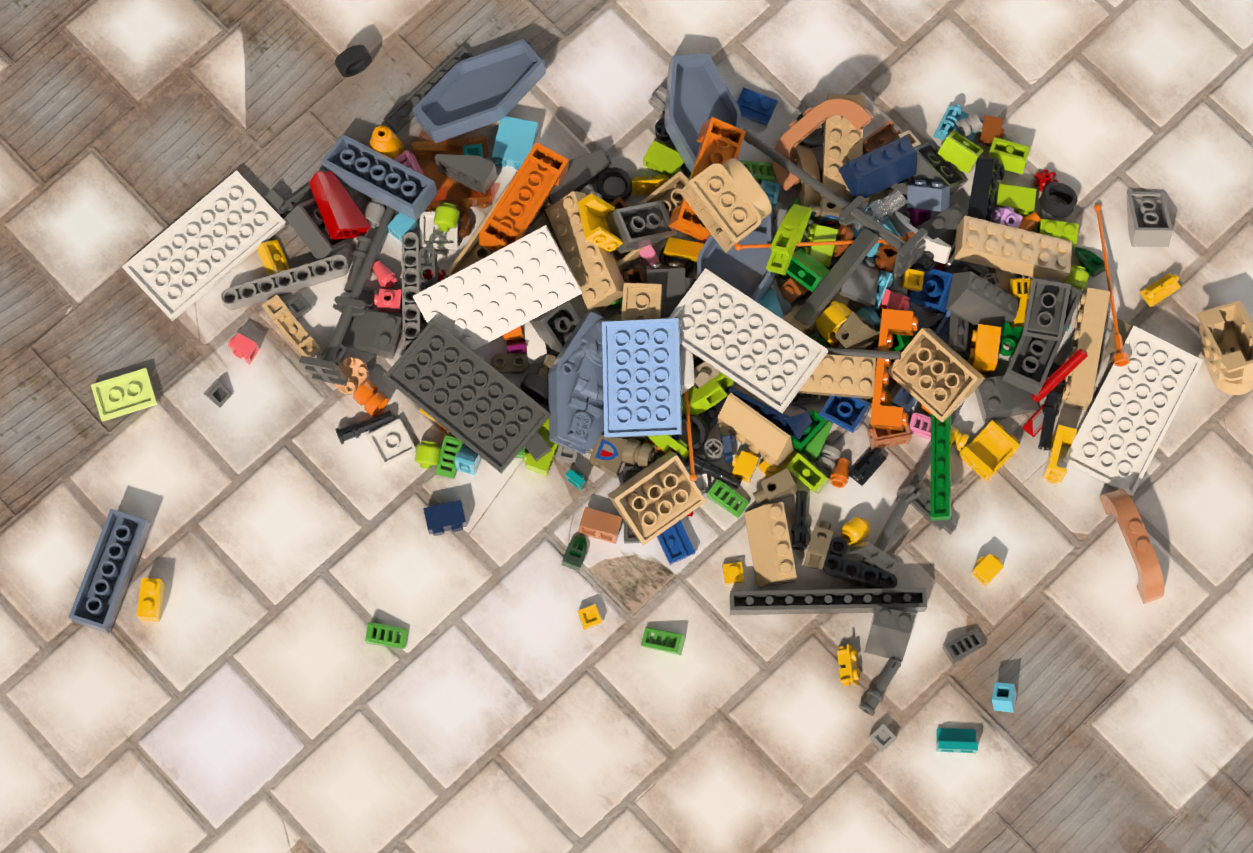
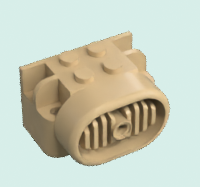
(727, 201)
(1228, 347)

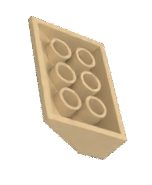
(935, 374)
(657, 497)

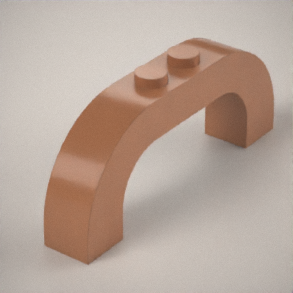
(813, 118)
(1139, 544)

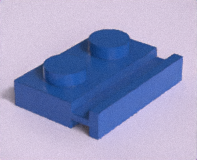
(756, 106)
(675, 543)

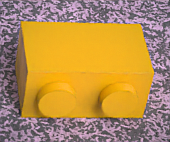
(150, 599)

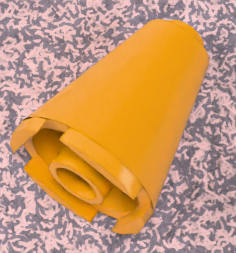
(386, 142)

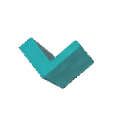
(956, 740)

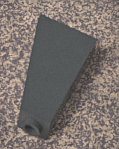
(580, 173)

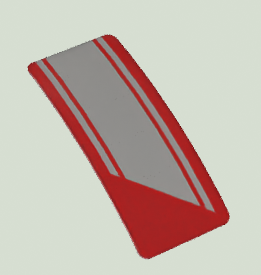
(1034, 425)

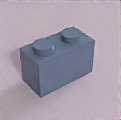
(928, 196)

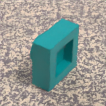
(476, 150)
(575, 479)

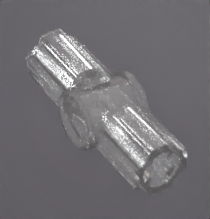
(883, 209)

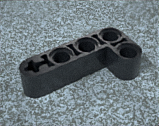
(985, 178)
(861, 569)

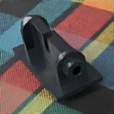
(924, 263)
(867, 466)

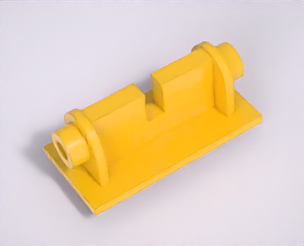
(643, 186)
(1160, 289)
(848, 657)

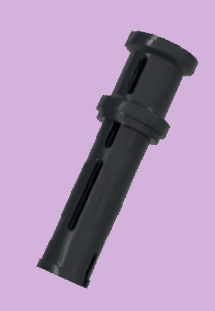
(1050, 412)
(355, 432)
(705, 467)
(799, 529)

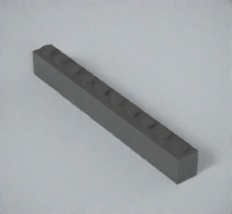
(826, 601)

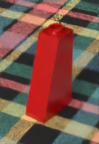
(337, 208)

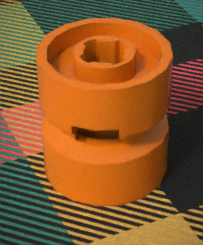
(368, 396)

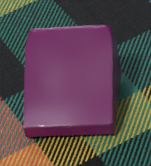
(918, 216)
(516, 346)

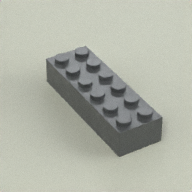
(1035, 355)

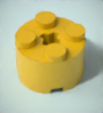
(831, 321)

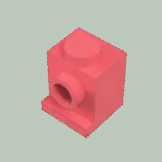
(894, 301)
(394, 305)
(243, 347)

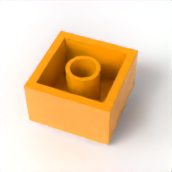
(985, 348)

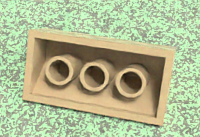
(755, 431)
(770, 545)

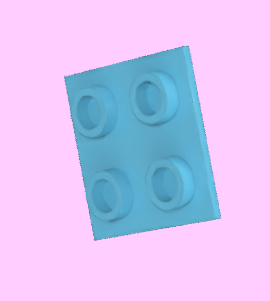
(949, 124)
(884, 281)

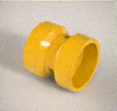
(958, 439)

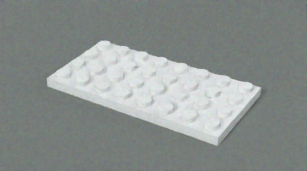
(204, 245)
(501, 290)
(746, 341)
(1133, 411)

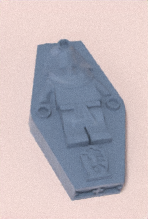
(479, 90)
(693, 97)
(742, 268)
(577, 387)

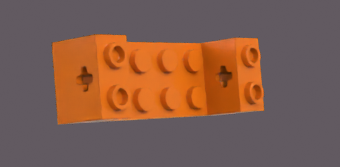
(718, 144)
(523, 197)
(899, 323)

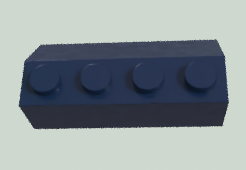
(880, 168)
(792, 421)

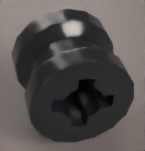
(662, 136)

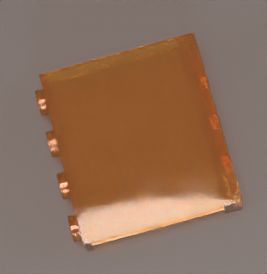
(448, 189)

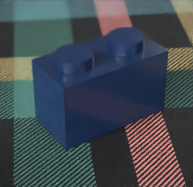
(445, 518)

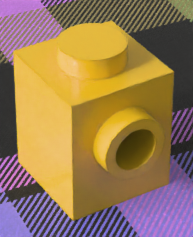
(745, 465)
(987, 568)

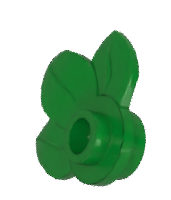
(1010, 337)

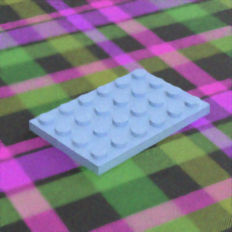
(641, 378)

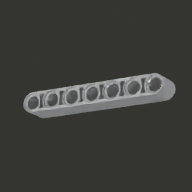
(276, 279)
(410, 288)

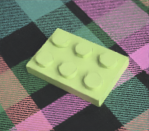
(124, 394)

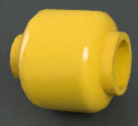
(855, 530)

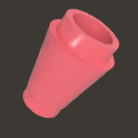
(384, 275)

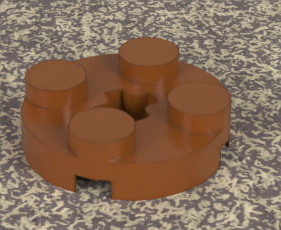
(844, 233)

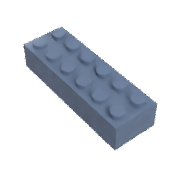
(380, 177)
(109, 571)

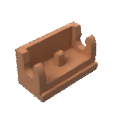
(880, 137)
(887, 438)
(600, 525)

